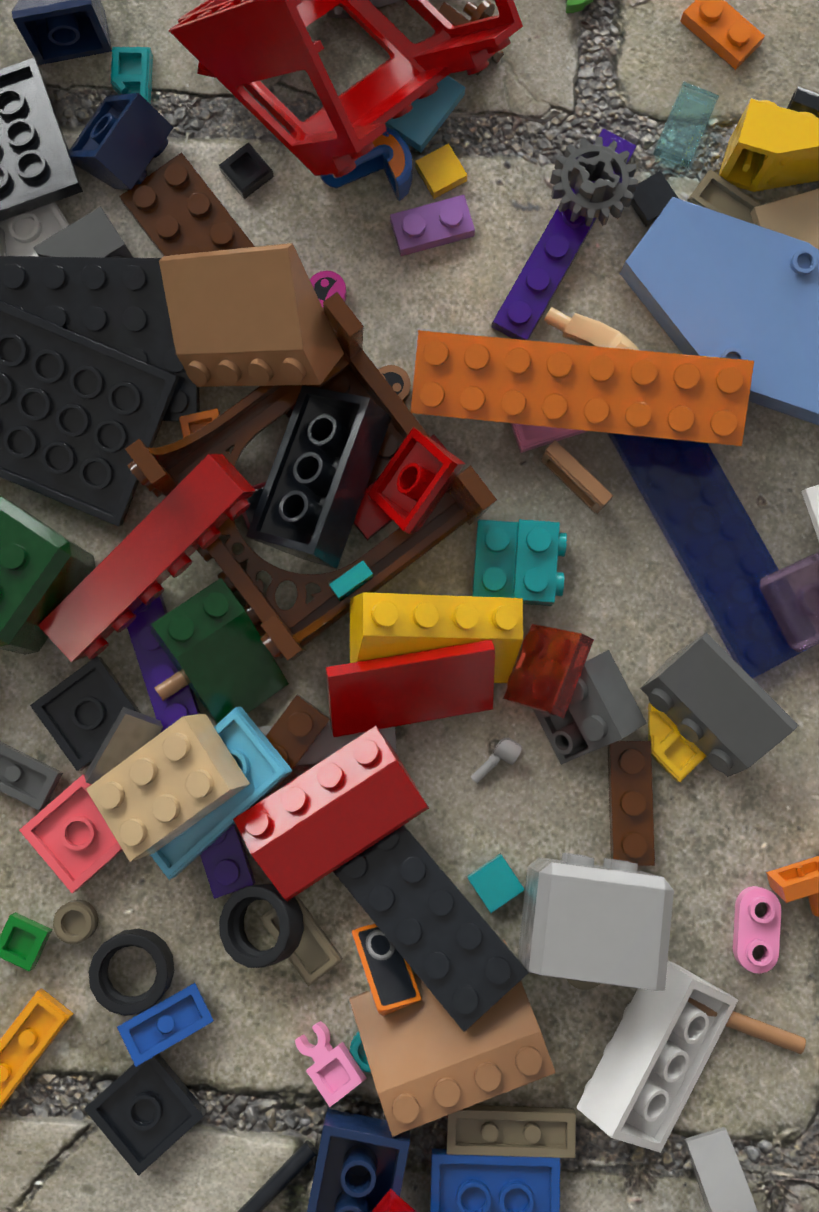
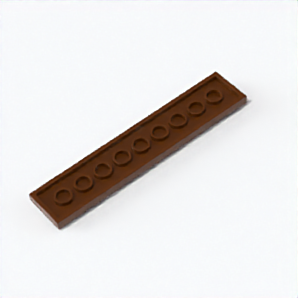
(187, 218)

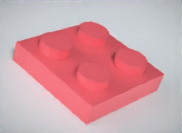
(72, 836)

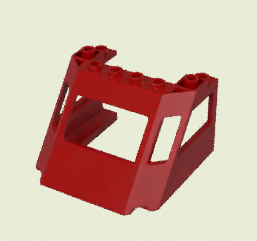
(270, 38)

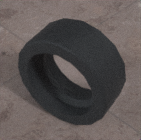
(234, 936)
(103, 988)

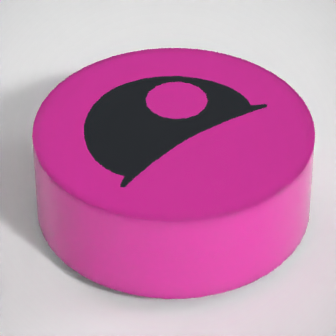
(328, 283)

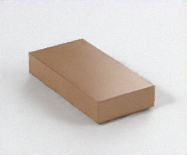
(576, 477)

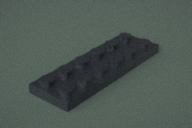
(432, 926)

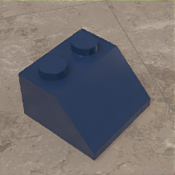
(62, 28)
(121, 140)

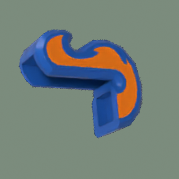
(390, 154)

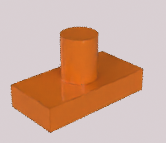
(797, 882)

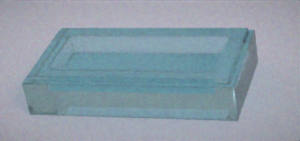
(685, 124)

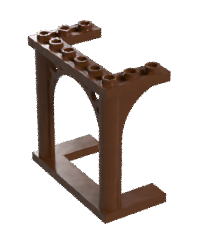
(294, 628)

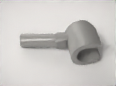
(506, 750)

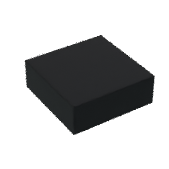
(246, 170)
(652, 197)

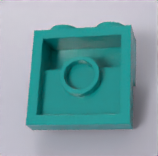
(519, 560)

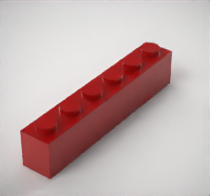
(147, 557)

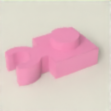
(334, 1069)

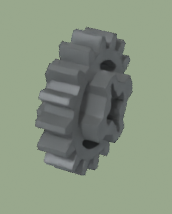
(596, 163)

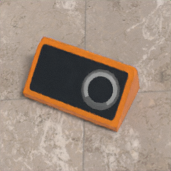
(386, 971)

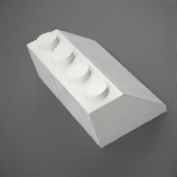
(655, 1059)

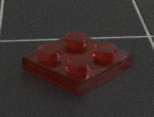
(548, 669)

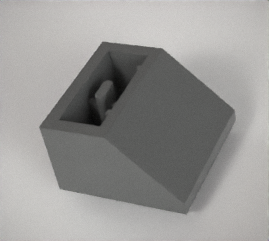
(597, 714)

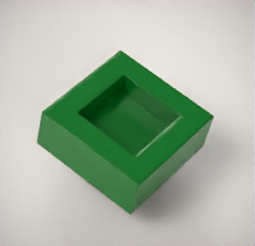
(23, 941)

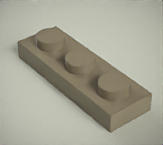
(512, 1131)

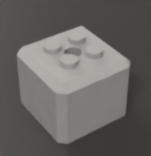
(596, 922)

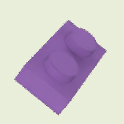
(432, 225)

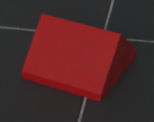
(415, 480)

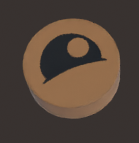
(397, 379)

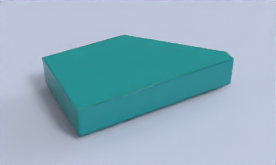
(132, 71)

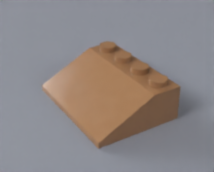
(248, 318)
(433, 1068)

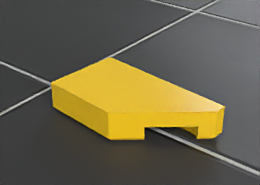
(669, 747)

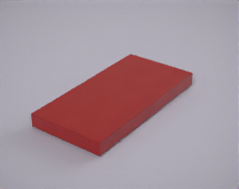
(411, 688)

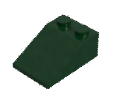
(219, 652)

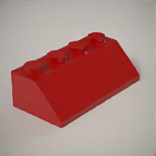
(330, 813)

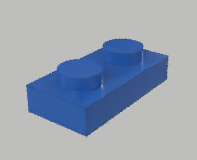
(165, 1024)

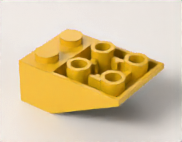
(772, 148)

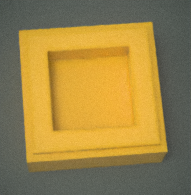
(441, 171)

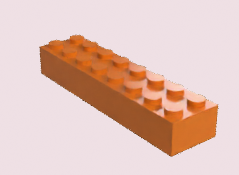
(582, 387)

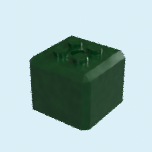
(35, 576)

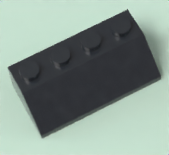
(320, 475)

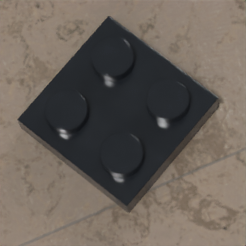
(83, 711)
(145, 1112)

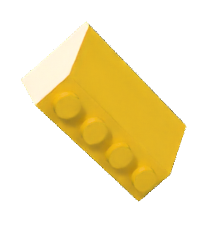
(413, 623)

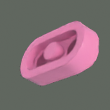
(755, 930)

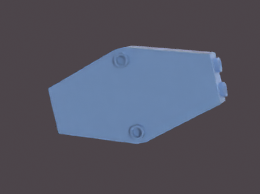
(735, 295)

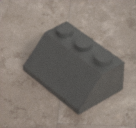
(718, 706)

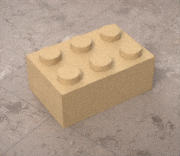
(167, 786)

